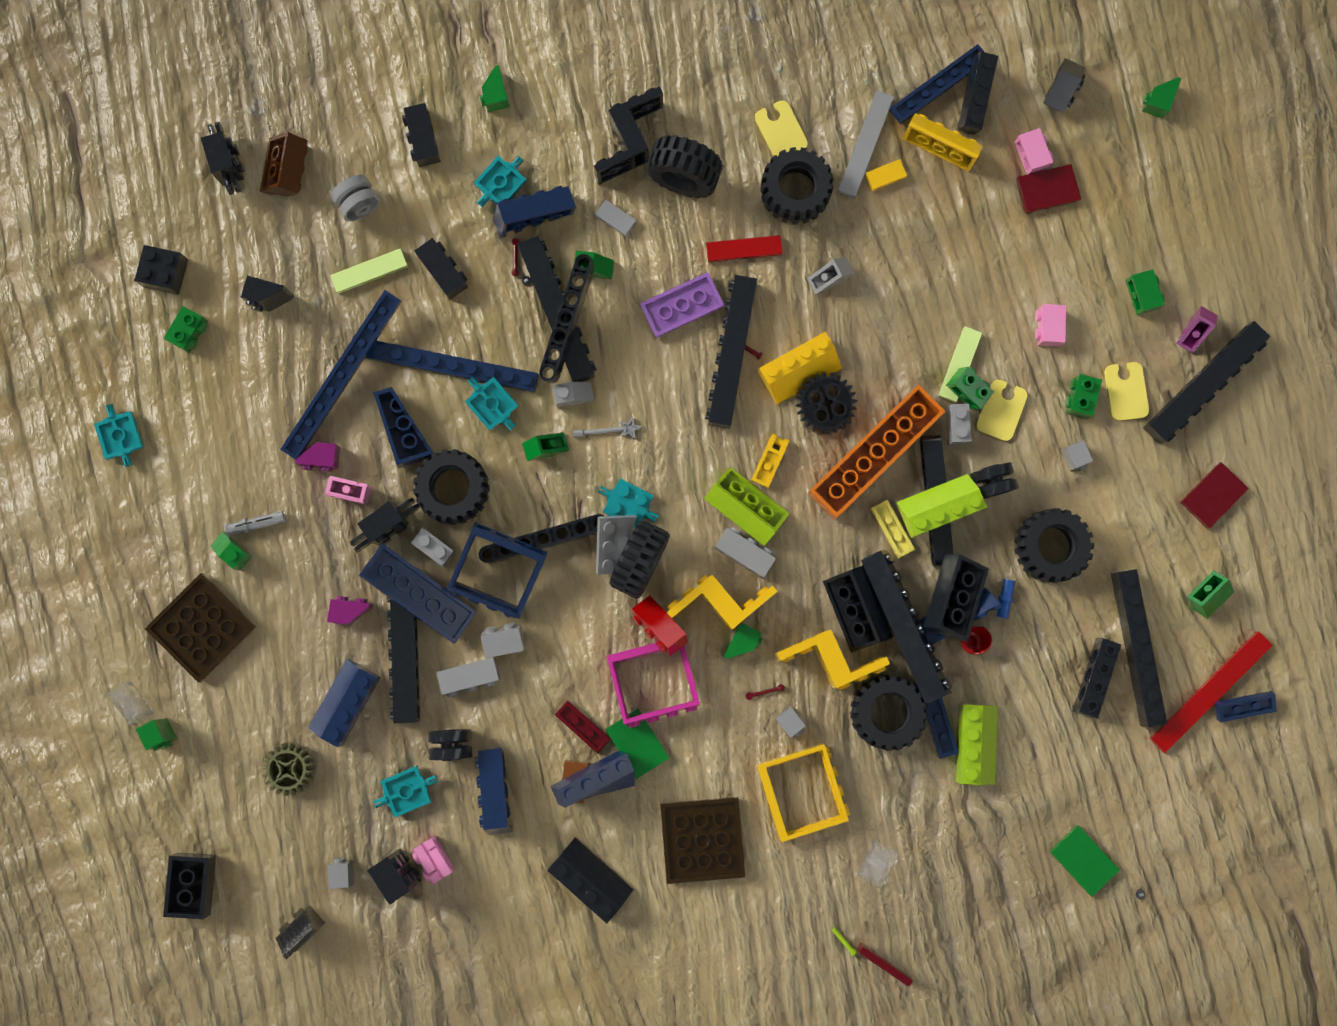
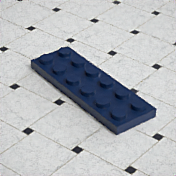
(417, 593)

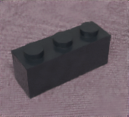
(421, 135)
(442, 268)

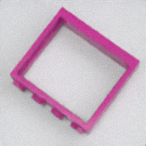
(653, 716)

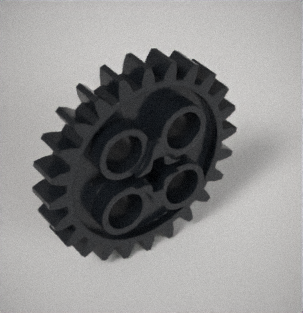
(842, 397)

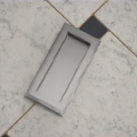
(615, 218)

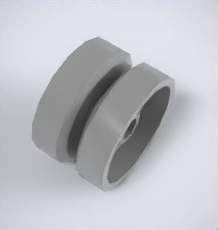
(355, 198)

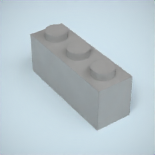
(745, 552)
(468, 677)

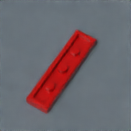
(744, 248)

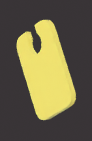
(783, 132)
(1129, 396)
(1001, 416)

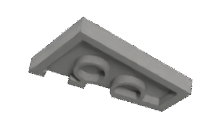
(611, 539)

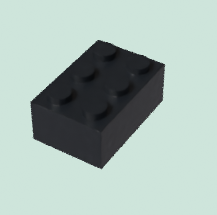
(394, 876)
(189, 885)

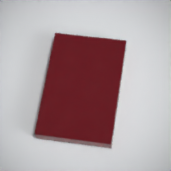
(1048, 188)
(1214, 495)

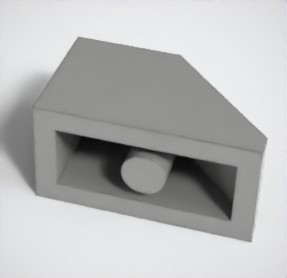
(830, 275)
(572, 393)

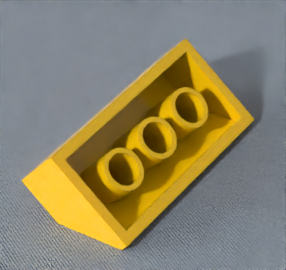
(942, 142)
(790, 370)

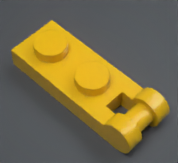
(769, 461)

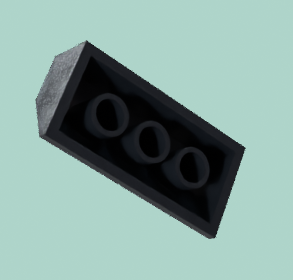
(956, 597)
(857, 609)
(590, 880)

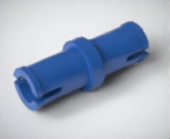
(1006, 598)

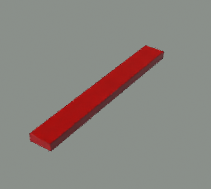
(1211, 692)

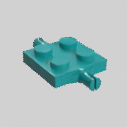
(500, 181)
(491, 403)
(118, 435)
(628, 500)
(405, 791)

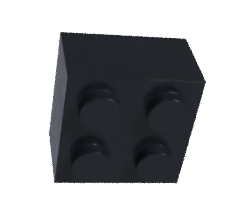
(161, 269)

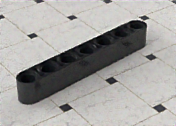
(564, 310)
(934, 475)
(552, 532)

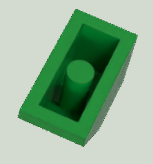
(494, 92)
(1160, 99)
(603, 265)
(545, 446)
(230, 552)
(743, 641)

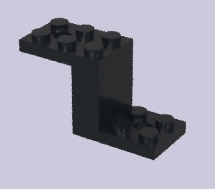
(623, 124)

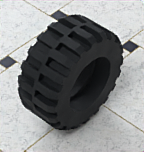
(796, 162)
(684, 166)
(427, 477)
(1076, 535)
(639, 559)
(915, 712)

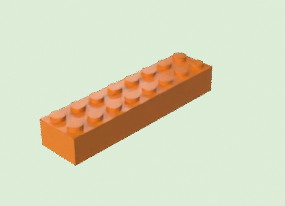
(876, 452)

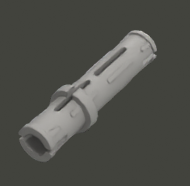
(255, 523)

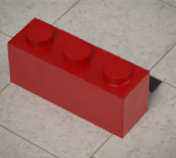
(659, 626)

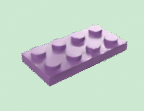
(682, 305)

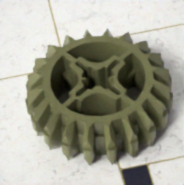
(275, 759)

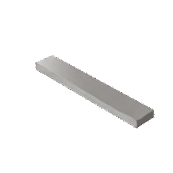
(865, 144)

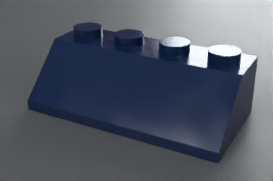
(344, 703)

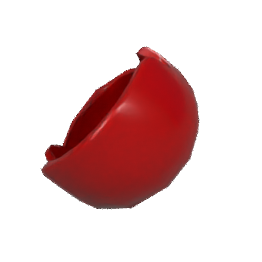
(978, 642)

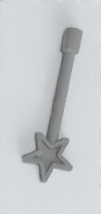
(627, 428)

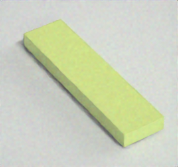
(369, 271)
(961, 358)

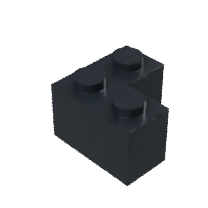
(1066, 82)

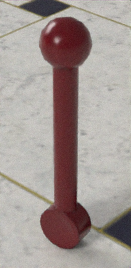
(515, 272)
(749, 696)

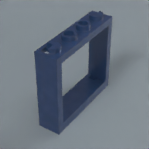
(491, 602)

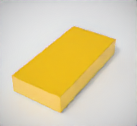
(885, 175)

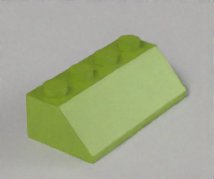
(941, 505)
(746, 506)
(976, 744)

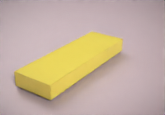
(892, 529)

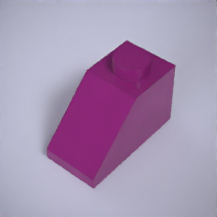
(1197, 329)

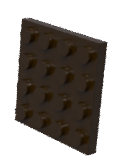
(200, 627)
(702, 840)

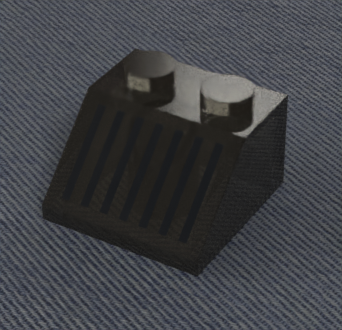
(299, 931)

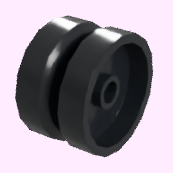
(994, 481)
(450, 744)

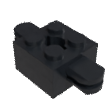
(223, 158)
(383, 524)

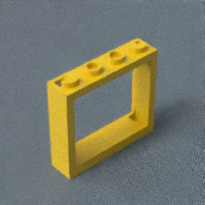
(837, 792)

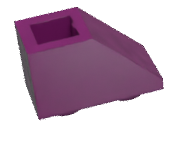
(320, 456)
(346, 611)

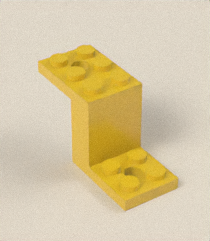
(720, 601)
(833, 660)

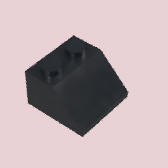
(264, 294)

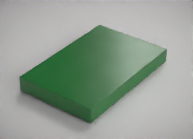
(639, 744)
(1084, 860)

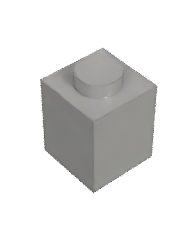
(1077, 456)
(790, 722)
(340, 873)

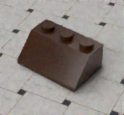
(284, 165)

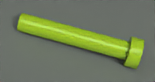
(844, 941)

